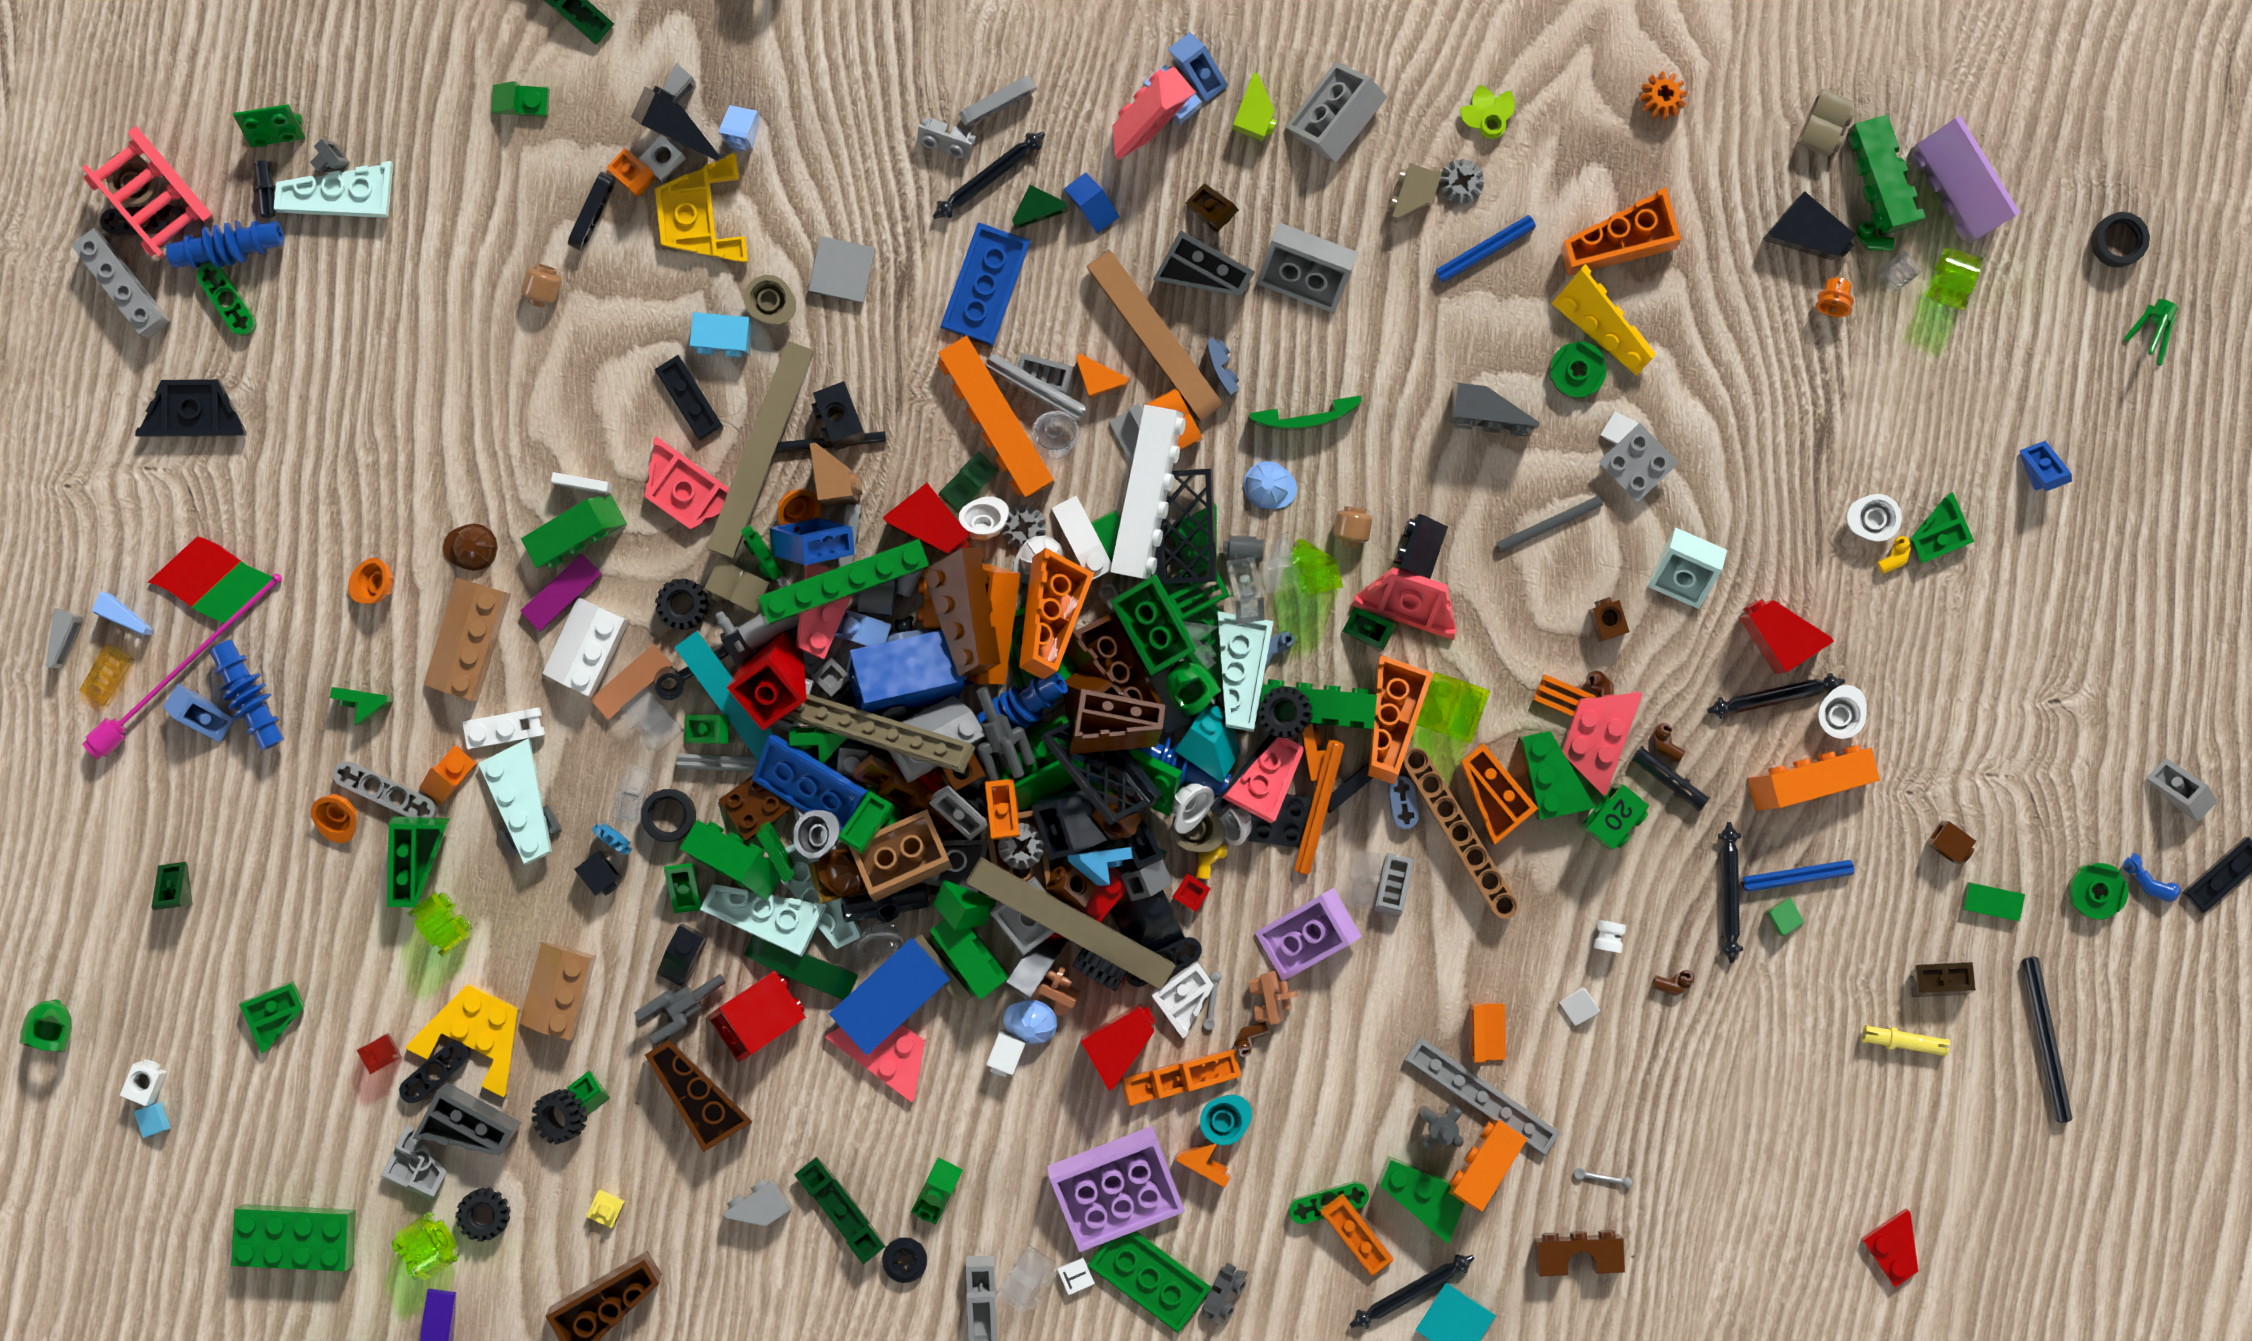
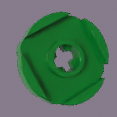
(1594, 369)
(2111, 881)

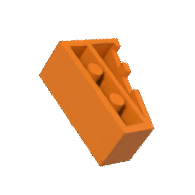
(1495, 793)
(1486, 1164)

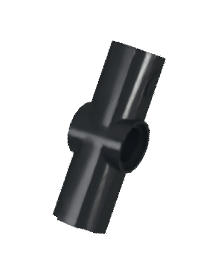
(887, 908)

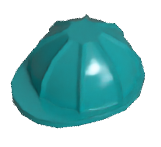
(1225, 1119)

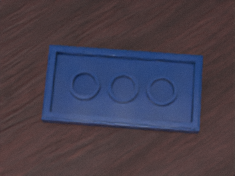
(985, 284)
(806, 781)
(889, 996)

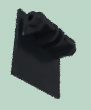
(1288, 826)

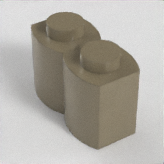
(1826, 122)
(736, 586)

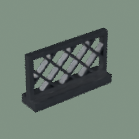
(1160, 554)
(1120, 764)

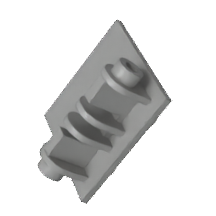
(1638, 462)

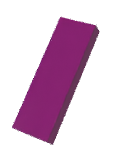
(561, 592)

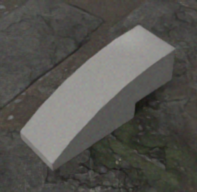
(981, 1298)

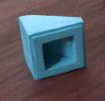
(152, 1119)

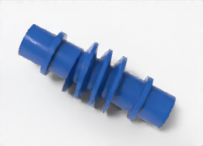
(225, 247)
(246, 695)
(1026, 704)
(1190, 772)

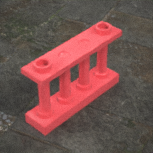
(157, 167)

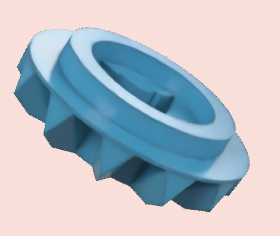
(612, 838)

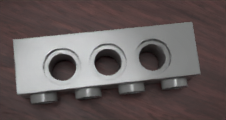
(121, 283)

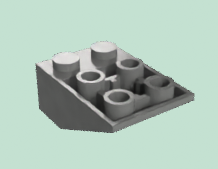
(1483, 407)

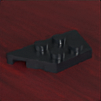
(191, 410)

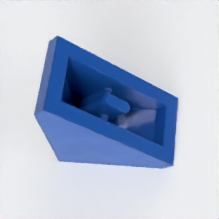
(1092, 202)

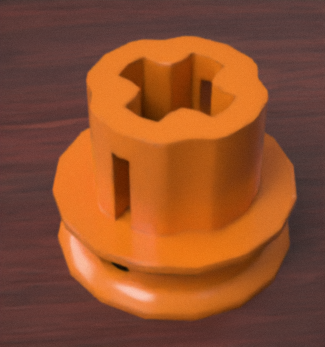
(1842, 304)

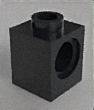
(598, 874)

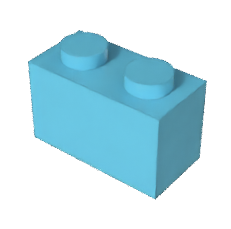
(720, 334)

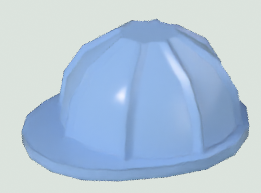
(1269, 485)
(1030, 1021)

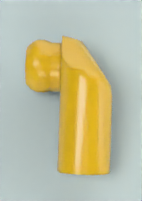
(1898, 557)
(1205, 860)

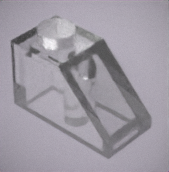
(1278, 569)

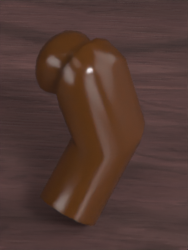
(1664, 743)

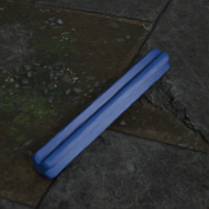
(1485, 248)
(1798, 875)

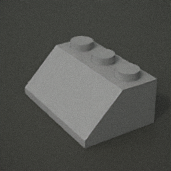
(1336, 111)
(1306, 267)
(945, 718)

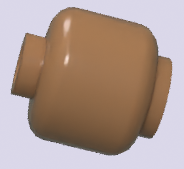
(541, 285)
(1352, 526)

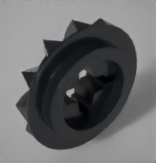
(897, 1271)

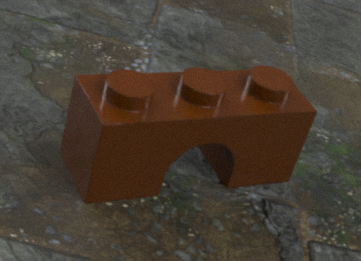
(1554, 1252)

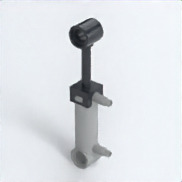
(737, 642)

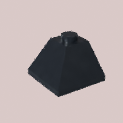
(1148, 921)

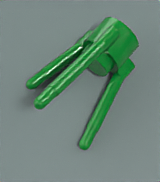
(2162, 316)

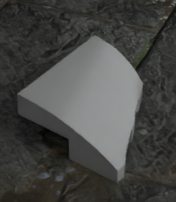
(414, 1167)

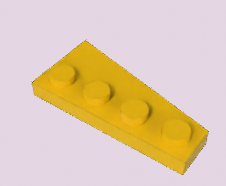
(1596, 315)

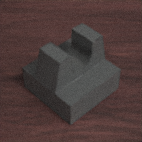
(328, 156)

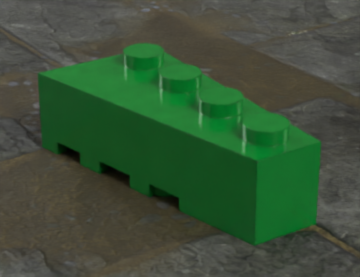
(1884, 176)

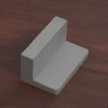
(1127, 429)

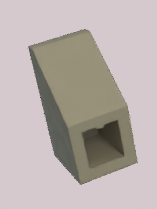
(1416, 191)

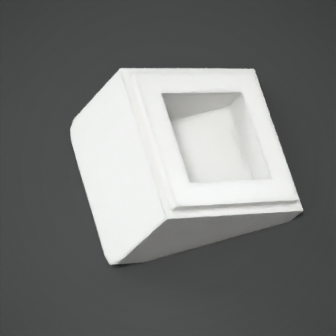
(1617, 428)
(1579, 1006)

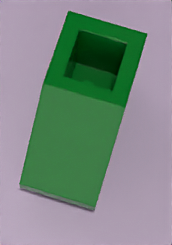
(936, 1191)

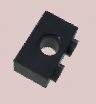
(838, 400)

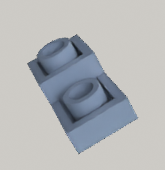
(1219, 358)

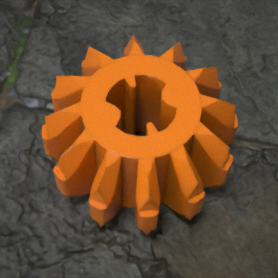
(1657, 102)

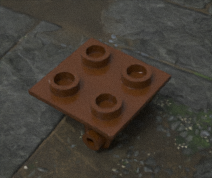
(752, 806)

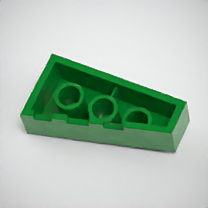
(1329, 705)

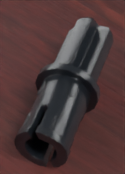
(264, 188)

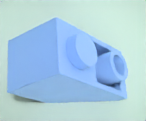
(739, 128)
(862, 629)

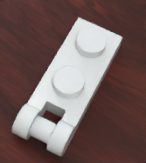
(502, 728)

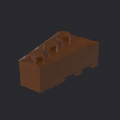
(1114, 723)

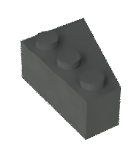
(1202, 267)
(466, 1122)

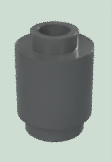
(1243, 547)

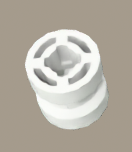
(1609, 936)

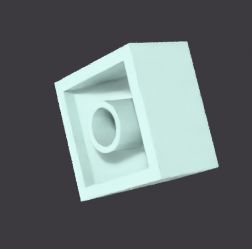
(1687, 568)

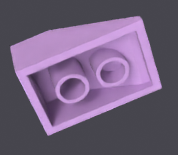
(1308, 934)

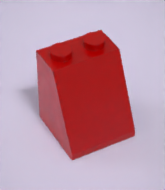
(929, 520)
(1782, 635)
(771, 681)
(757, 1016)
(1119, 1042)

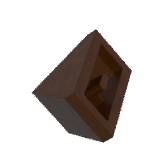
(1082, 680)

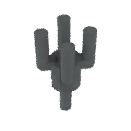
(1001, 741)
(677, 1007)
(1441, 1127)

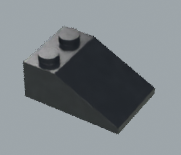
(663, 115)

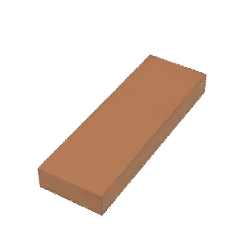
(630, 681)

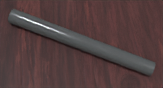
(1549, 524)

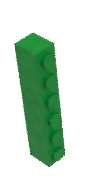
(842, 582)

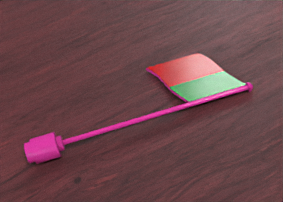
(210, 583)

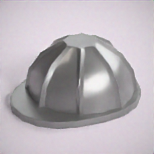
(816, 833)

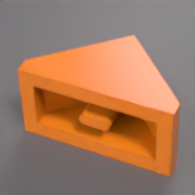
(1099, 378)

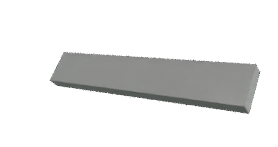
(1481, 1094)

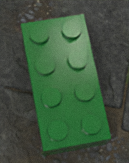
(293, 1237)

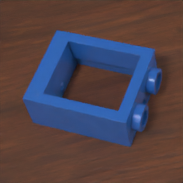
(813, 542)

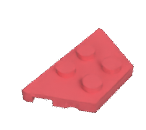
(683, 487)
(1410, 601)
(1599, 735)
(893, 1060)

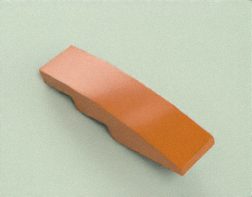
(1180, 1077)

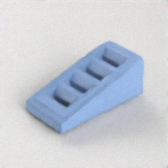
(114, 610)

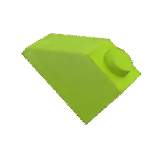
(1255, 111)

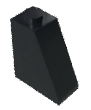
(1811, 229)

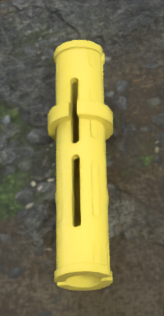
(1893, 1038)

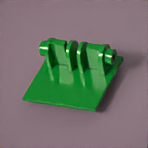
(270, 125)

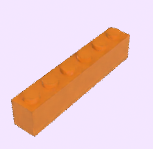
(995, 417)

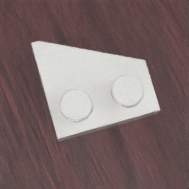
(1183, 996)

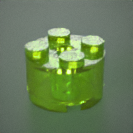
(1956, 278)
(440, 923)
(425, 1247)

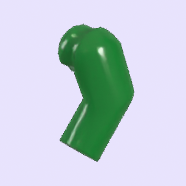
(1871, 241)

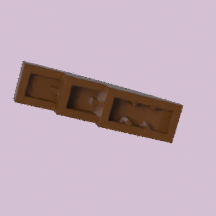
(893, 787)

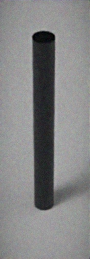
(804, 444)

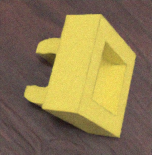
(605, 1208)

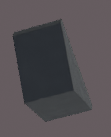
(1143, 847)

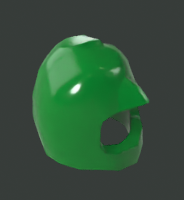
(1190, 687)
(47, 1027)

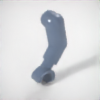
(1279, 643)

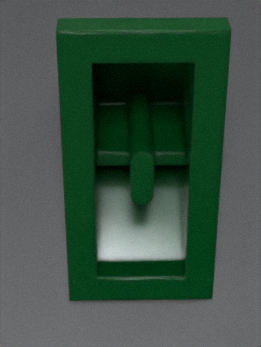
(1037, 207)
(1369, 629)
(172, 886)

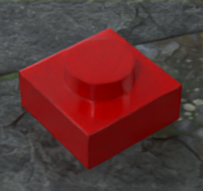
(1191, 892)

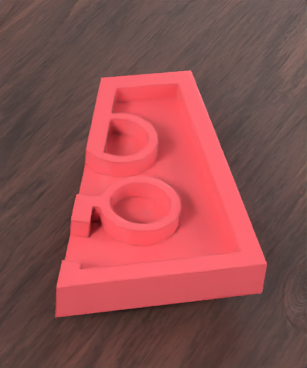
(819, 625)
(1267, 780)

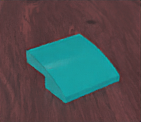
(1455, 1317)

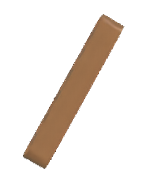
(1154, 335)
(1470, 841)

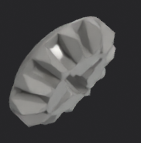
(1457, 193)
(1029, 514)
(1022, 860)

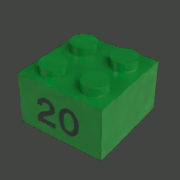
(1615, 817)

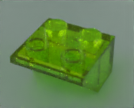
(1318, 569)
(1453, 707)

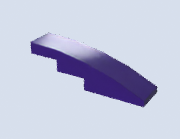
(438, 1316)

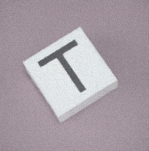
(1076, 1275)

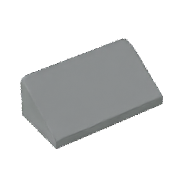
(958, 812)

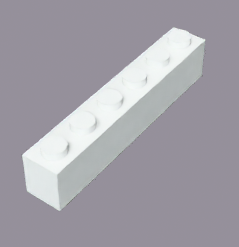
(1147, 492)

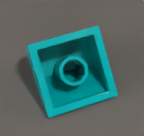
(1210, 743)

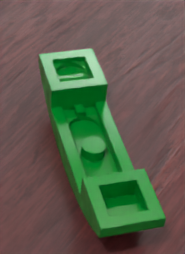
(1271, 420)

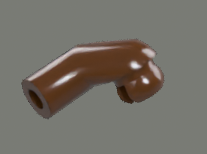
(1600, 683)
(1675, 985)
(1247, 1036)

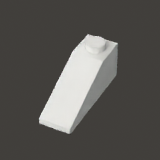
(1082, 537)

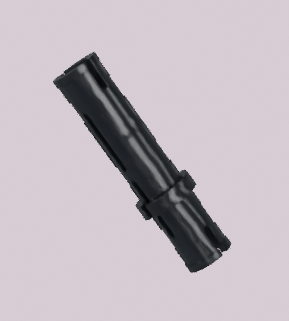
(1697, 799)

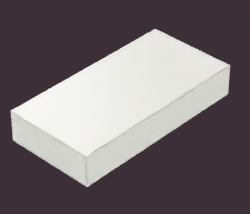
(581, 483)

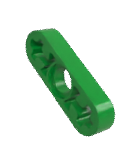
(231, 320)
(1305, 1200)

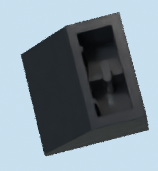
(1421, 546)
(1067, 823)

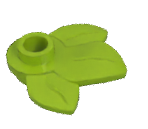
(1488, 108)

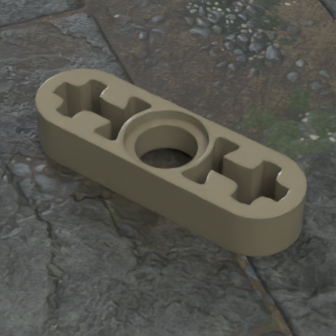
(954, 985)

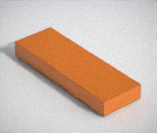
(1357, 1235)

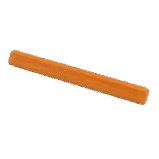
(1319, 807)

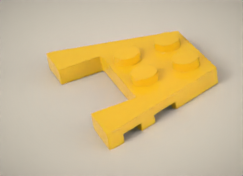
(688, 212)
(479, 1023)

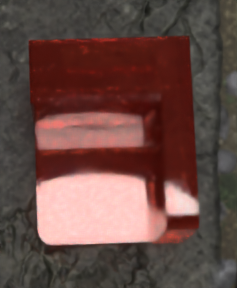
(379, 1053)

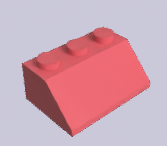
(1150, 111)

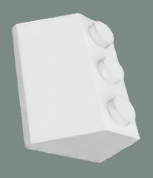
(585, 647)

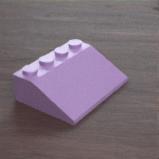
(1963, 180)
(1115, 1188)

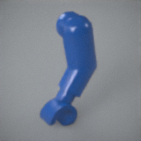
(2165, 892)

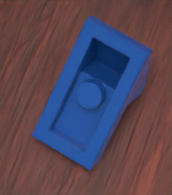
(2044, 467)

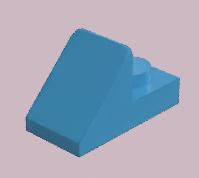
(1096, 864)

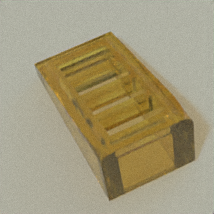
(108, 651)

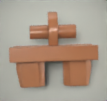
(1057, 988)
(1276, 997)

